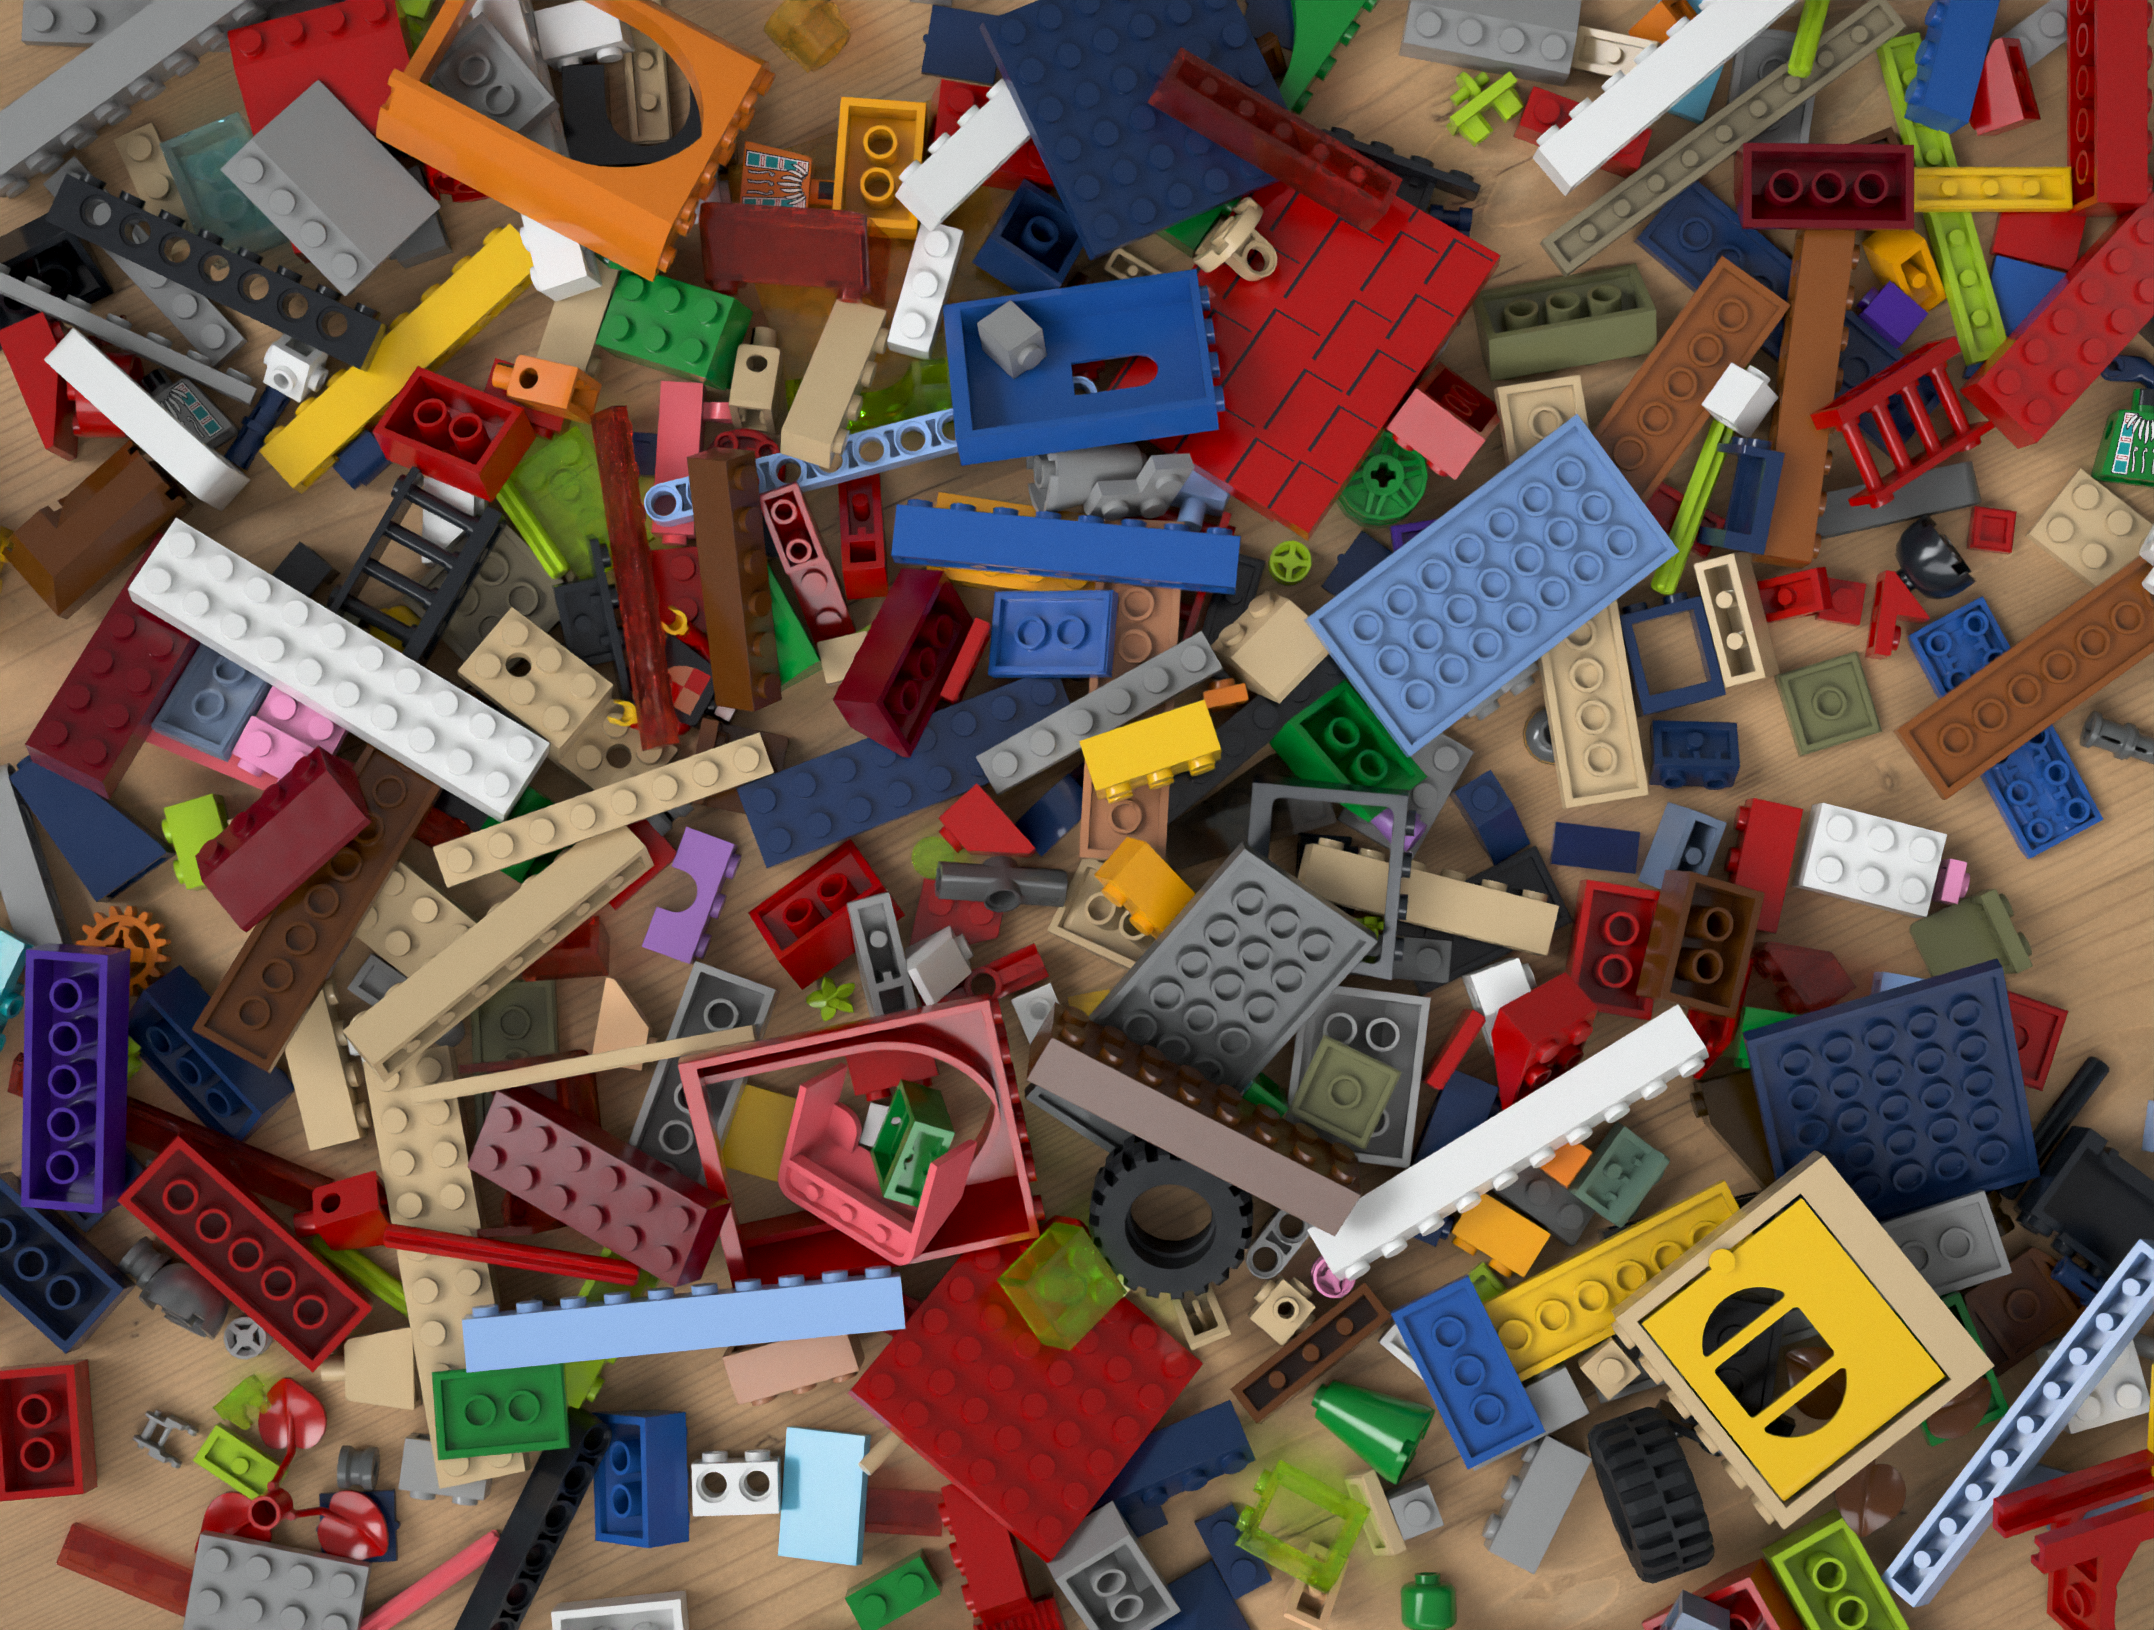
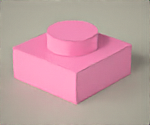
(1951, 882)

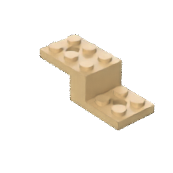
(559, 702)

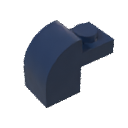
(1054, 812)

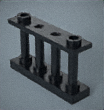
(438, 603)

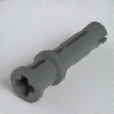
(2117, 738)

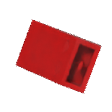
(1540, 1037)

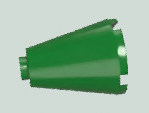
(1374, 1425)

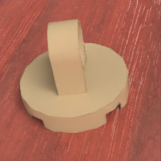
(1232, 241)

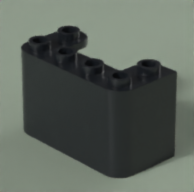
(2089, 1202)

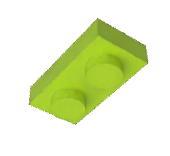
(237, 1462)

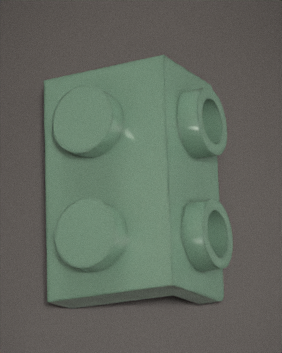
(1619, 1175)

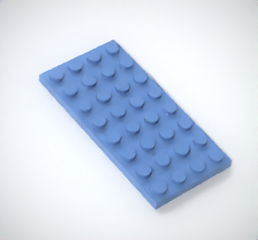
(1491, 585)

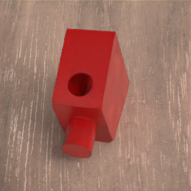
(347, 1213)

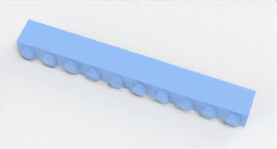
(683, 1320)
(2027, 1429)

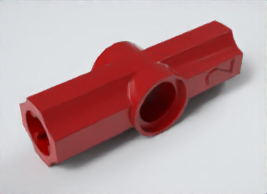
(1009, 972)

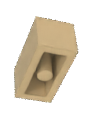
(1125, 266)

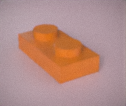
(1224, 695)

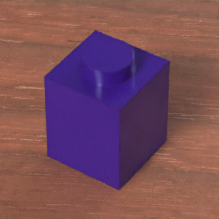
(1891, 313)

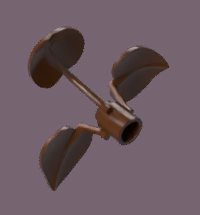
(1878, 1490)

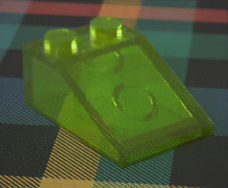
(566, 497)

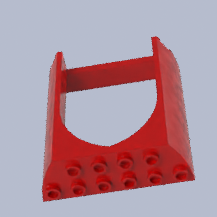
(997, 1193)

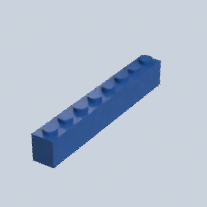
(1065, 547)

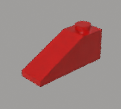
(863, 538)

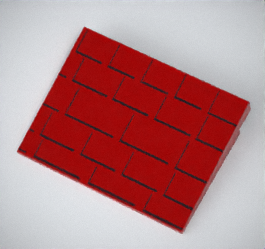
(1321, 348)

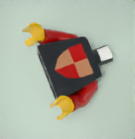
(691, 679)

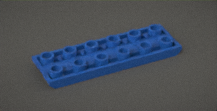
(2037, 783)

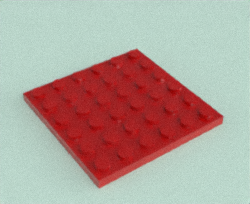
(1017, 1420)

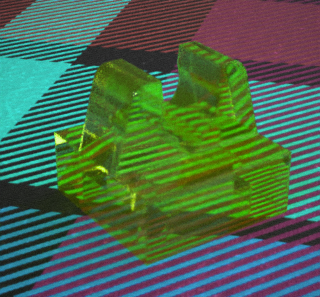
(233, 1405)

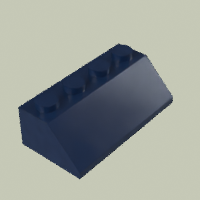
(208, 1079)

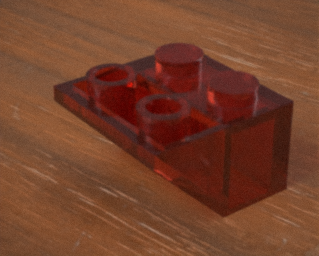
(1804, 976)

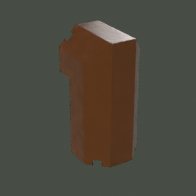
(97, 531)

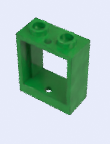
(907, 1148)

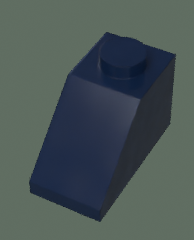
(1491, 817)

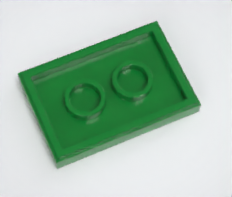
(500, 1411)

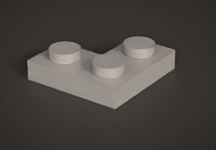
(1146, 495)

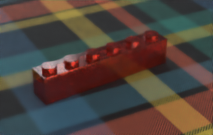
(1274, 140)

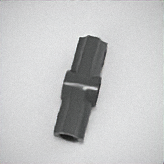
(1000, 884)

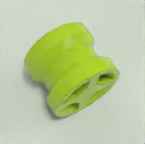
(1290, 555)

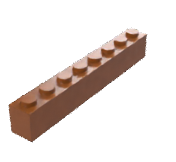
(1804, 383)

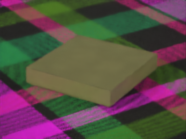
(1827, 703)
(1344, 1092)

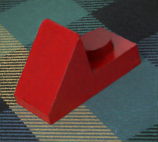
(1795, 595)
(1890, 603)

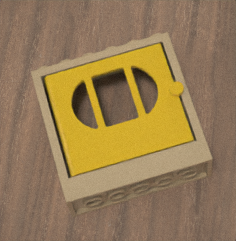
(1888, 1373)

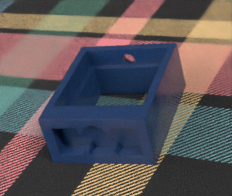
(1673, 605)

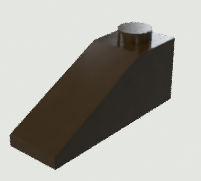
(1734, 1117)

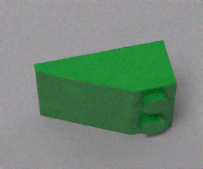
(1346, 744)

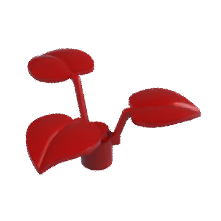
(352, 1523)

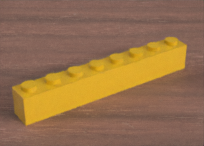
(424, 338)

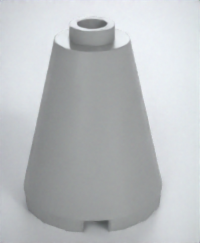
(1069, 476)

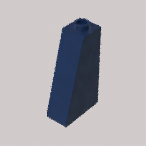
(93, 833)

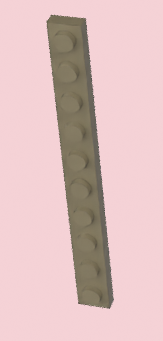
(1719, 138)

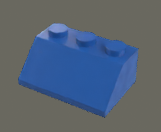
(643, 1479)

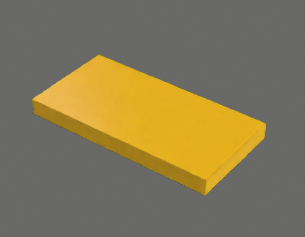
(759, 1132)

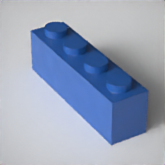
(1950, 63)

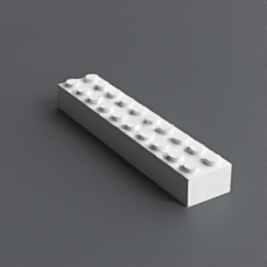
(339, 670)

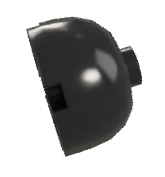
(1931, 562)

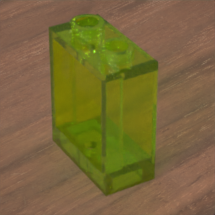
(1284, 1556)

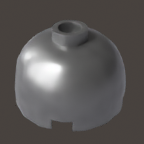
(187, 1299)

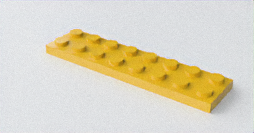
(1573, 1300)

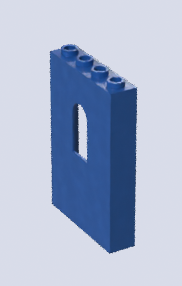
(1084, 324)

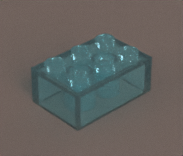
(210, 195)

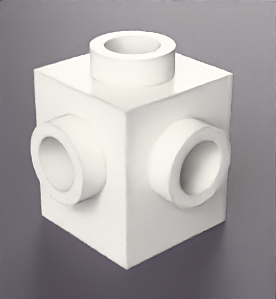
(295, 368)

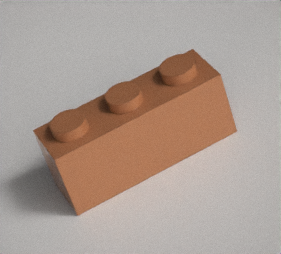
(772, 1368)

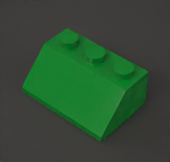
(794, 648)

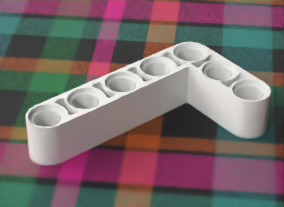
(146, 421)

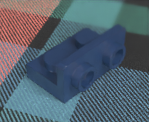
(1694, 754)

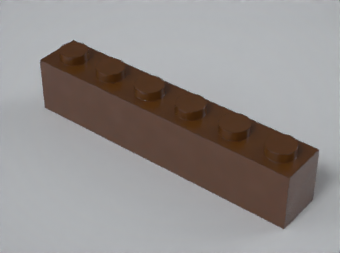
(734, 578)

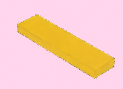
(1993, 189)

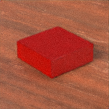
(1991, 530)

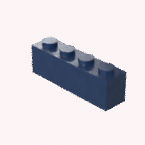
(1455, 1111)
(1180, 1460)

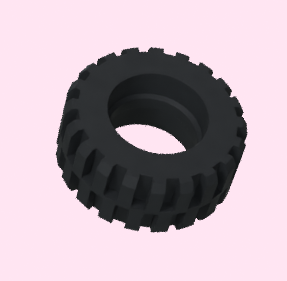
(1156, 1262)
(1651, 1494)

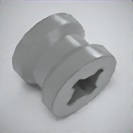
(242, 1342)

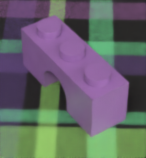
(684, 933)

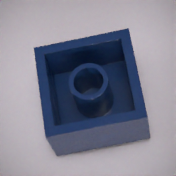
(1030, 242)

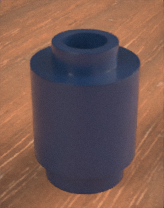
(361, 460)

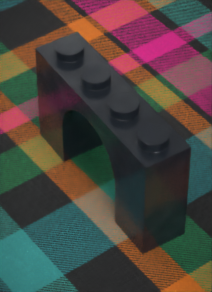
(591, 132)

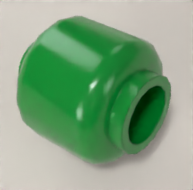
(1428, 1603)

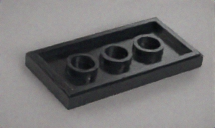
(1520, 873)

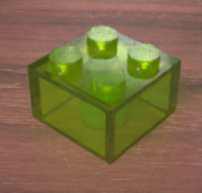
(1062, 1285)

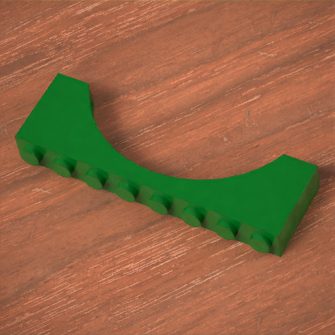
(1317, 34)

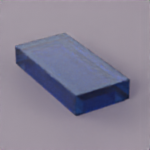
(1594, 848)

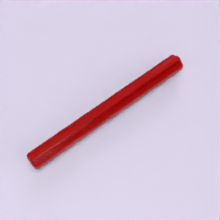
(511, 1254)

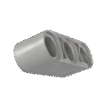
(1283, 1245)

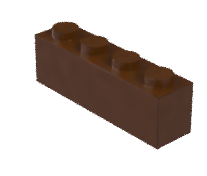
(1311, 1354)

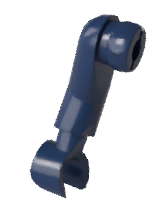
(2130, 369)

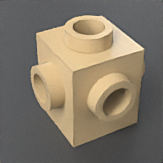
(1283, 1325)

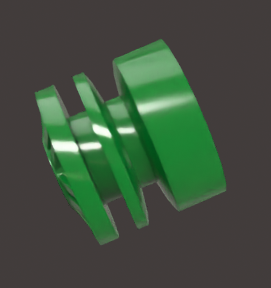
(1387, 506)

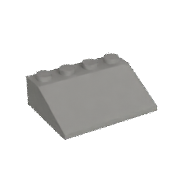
(1495, 36)
(331, 188)
(1387, 1029)

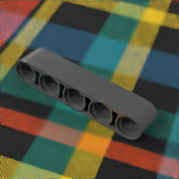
(1930, 493)

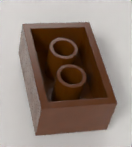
(1700, 943)

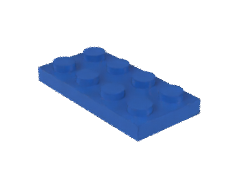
(1467, 1371)

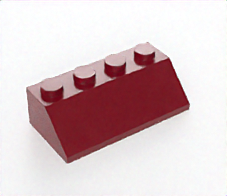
(1825, 186)
(905, 660)
(283, 837)

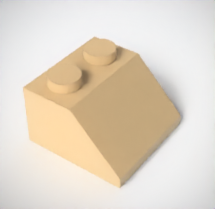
(1269, 647)

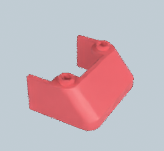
(838, 1181)

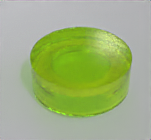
(928, 853)

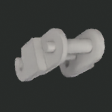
(156, 1449)

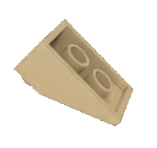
(1096, 922)

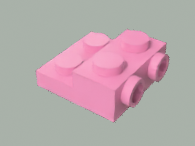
(283, 734)

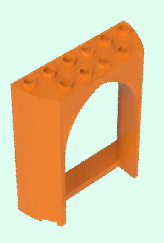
(614, 211)

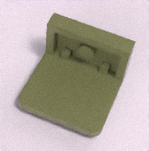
(1971, 934)

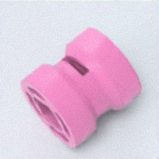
(1329, 1284)

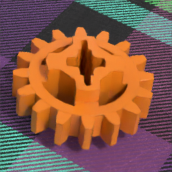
(128, 934)

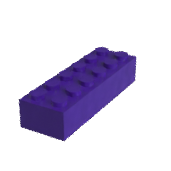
(75, 1077)

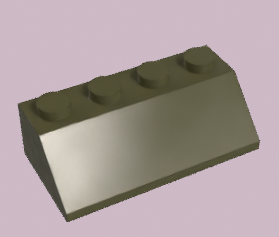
(1565, 322)

